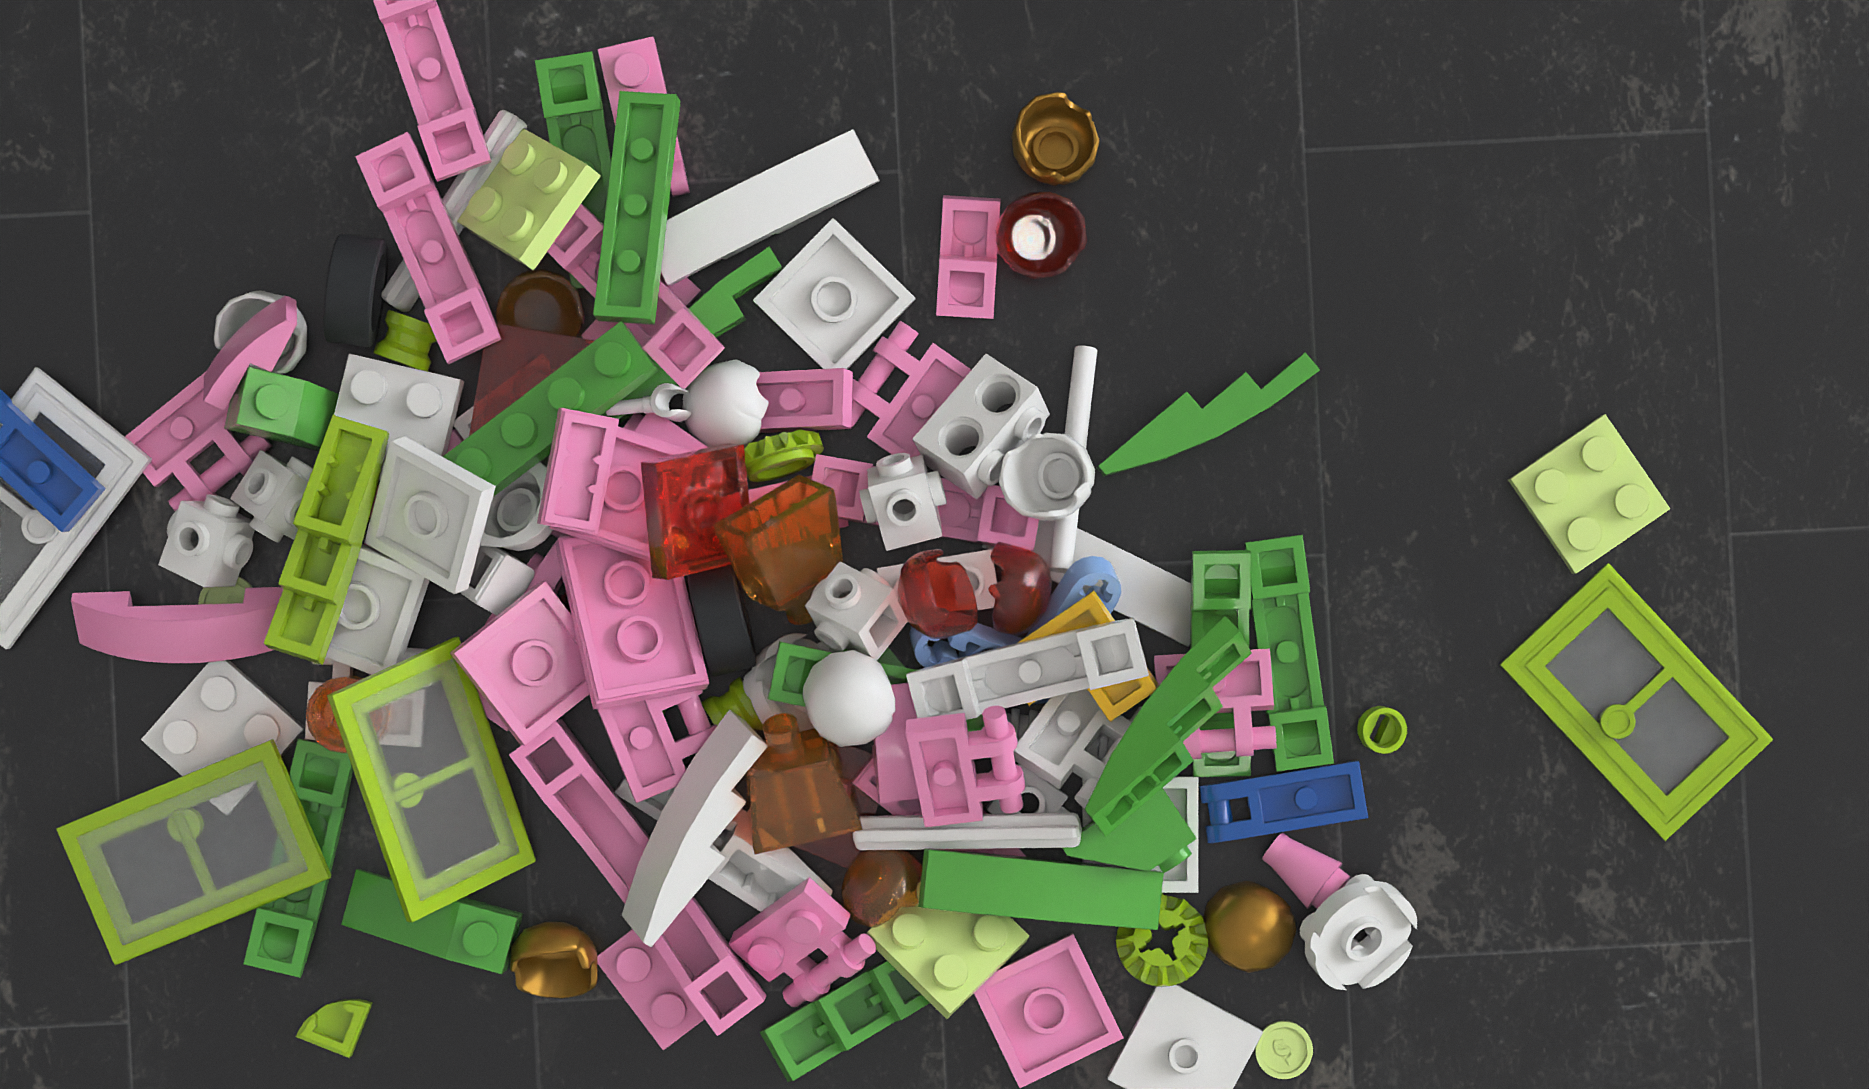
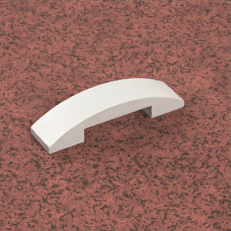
(1147, 591)
(1030, 670)

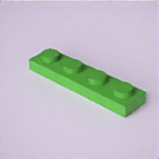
(637, 207)
(525, 429)

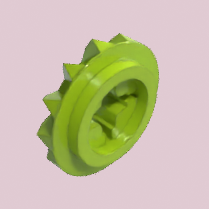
(781, 454)
(1156, 967)

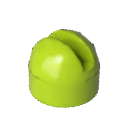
(1390, 733)

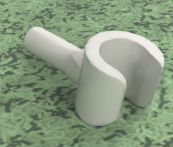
(656, 403)

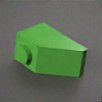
(281, 409)
(1145, 840)

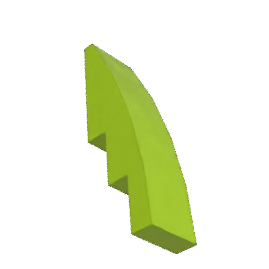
(328, 539)

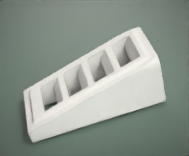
(497, 579)

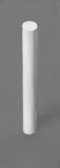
(1077, 428)

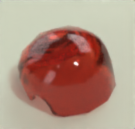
(1040, 234)
(1023, 589)
(936, 596)

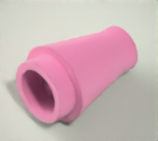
(1305, 870)

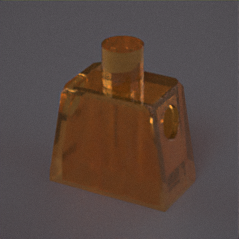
(784, 545)
(798, 789)

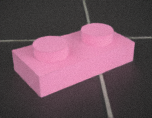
(806, 399)
(649, 988)

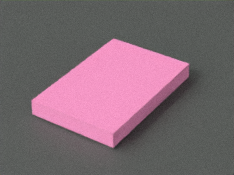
(629, 627)

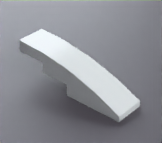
(765, 205)
(681, 845)
(749, 876)

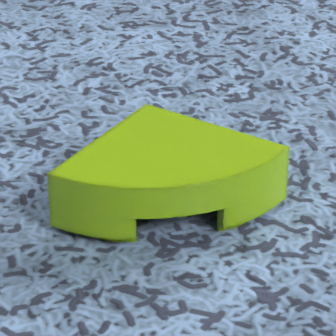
(336, 1025)

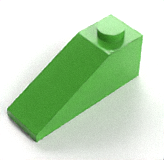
(459, 932)

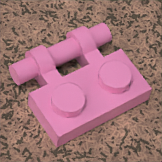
(918, 399)
(184, 431)
(1240, 692)
(646, 746)
(946, 771)
(791, 930)

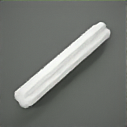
(504, 129)
(995, 831)

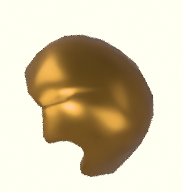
(1054, 139)
(1249, 926)
(554, 961)

